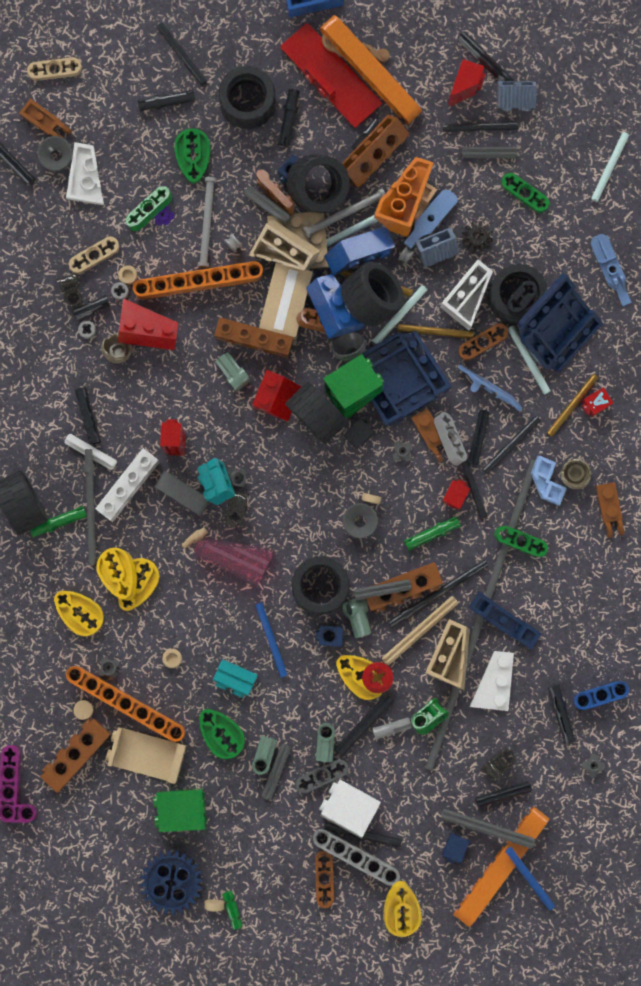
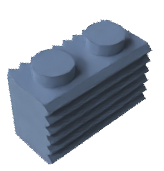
(516, 95)
(437, 247)

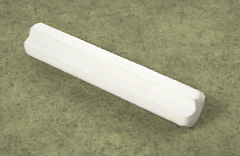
(98, 456)

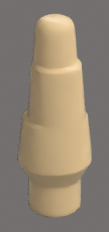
(195, 537)

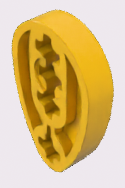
(127, 578)
(148, 585)
(88, 606)
(349, 676)
(392, 914)

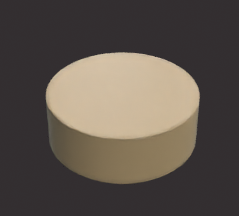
(128, 275)
(371, 498)
(172, 658)
(83, 709)
(214, 905)

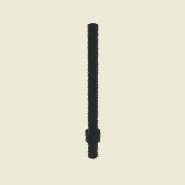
(406, 613)

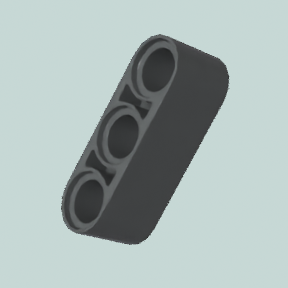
(182, 493)

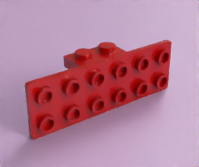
(331, 76)

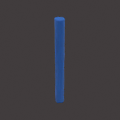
(271, 639)
(530, 879)

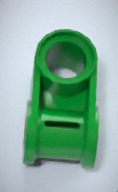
(429, 715)

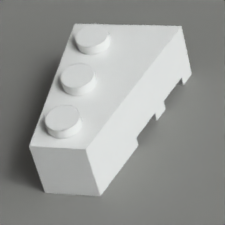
(467, 295)

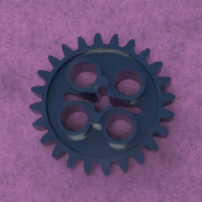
(154, 878)

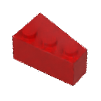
(146, 327)

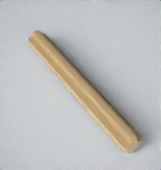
(420, 630)

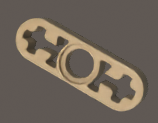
(48, 63)
(95, 247)

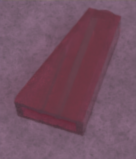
(238, 559)

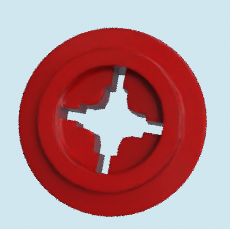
(379, 668)

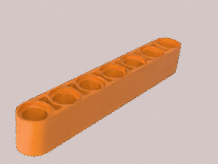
(370, 69)
(188, 278)
(116, 701)
(499, 870)

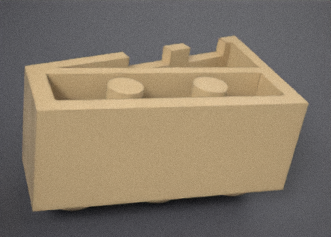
(284, 247)
(451, 655)

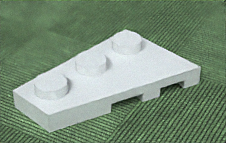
(84, 178)
(496, 683)

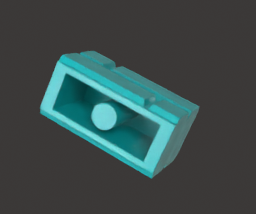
(215, 481)
(234, 677)

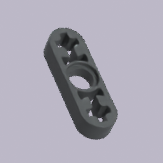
(324, 768)

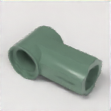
(235, 375)
(356, 612)
(325, 745)
(264, 752)

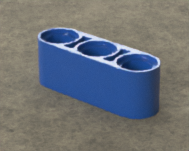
(610, 695)

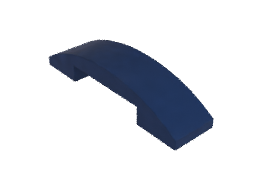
(504, 620)

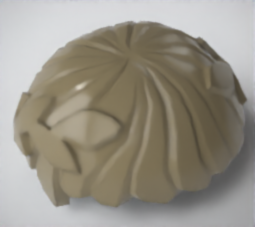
(115, 351)
(576, 474)

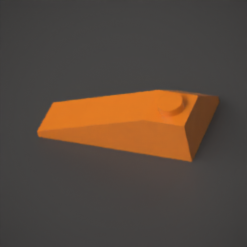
(400, 204)

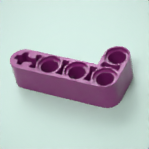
(14, 783)

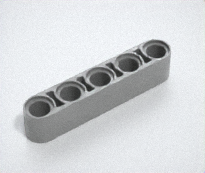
(363, 864)

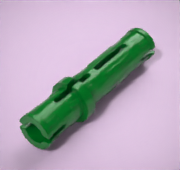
(59, 521)
(440, 529)

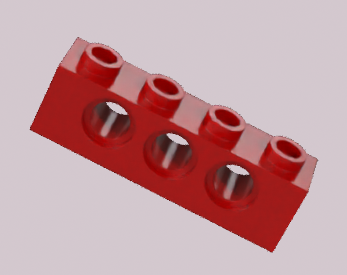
(173, 438)

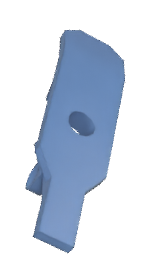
(437, 210)
(606, 258)
(490, 387)

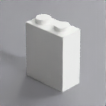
(349, 808)

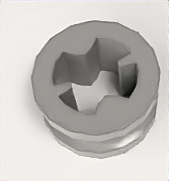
(233, 243)
(406, 255)
(123, 295)
(81, 330)

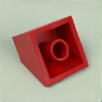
(468, 81)
(273, 394)

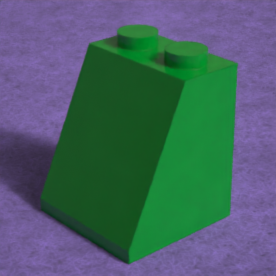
(353, 385)
(180, 810)

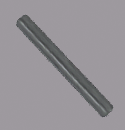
(487, 828)

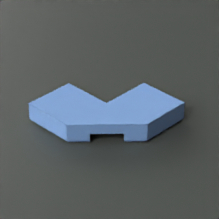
(541, 475)

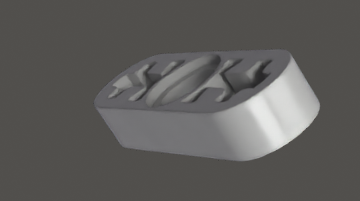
(446, 427)

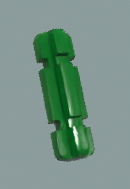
(232, 910)

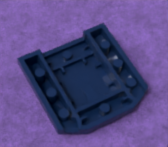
(558, 325)
(408, 374)

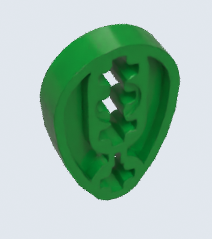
(182, 152)
(231, 729)

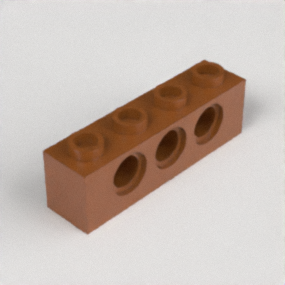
(375, 141)
(253, 337)
(428, 571)
(53, 777)

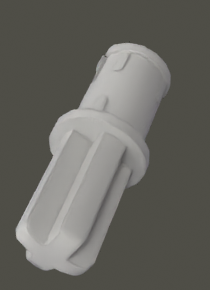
(392, 728)

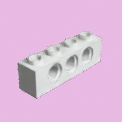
(127, 485)

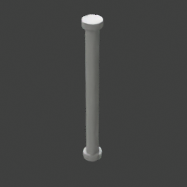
(342, 214)
(206, 222)

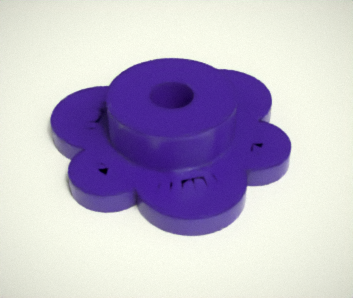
(168, 215)

